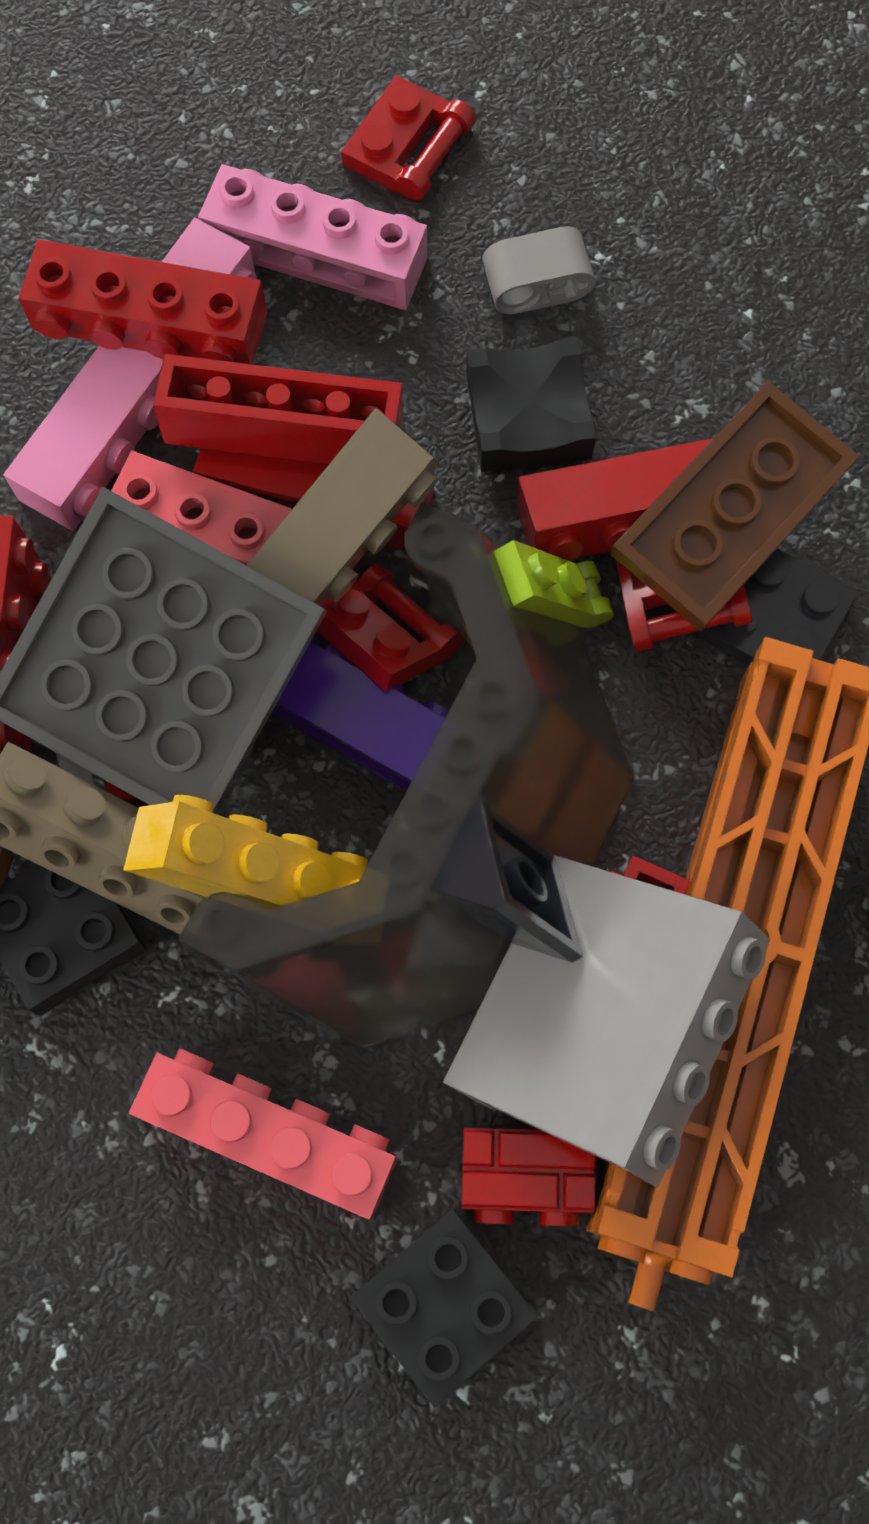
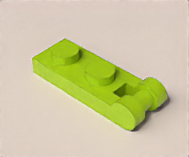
(553, 585)

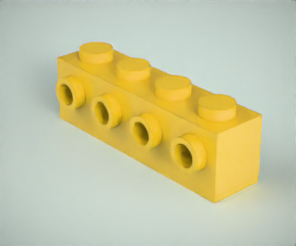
(212, 854)

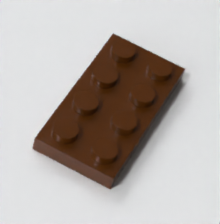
(733, 505)

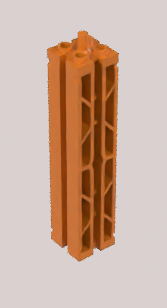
(773, 854)

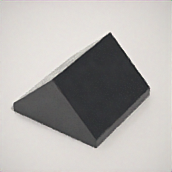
(508, 885)

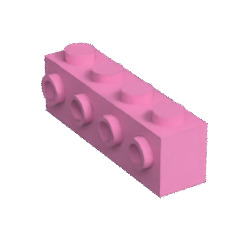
(319, 236)

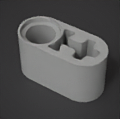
(538, 270)

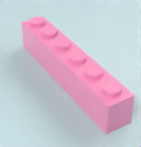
(108, 404)

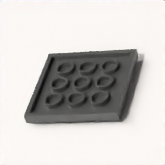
(154, 657)

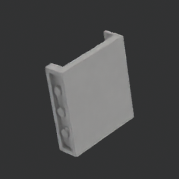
(624, 1035)

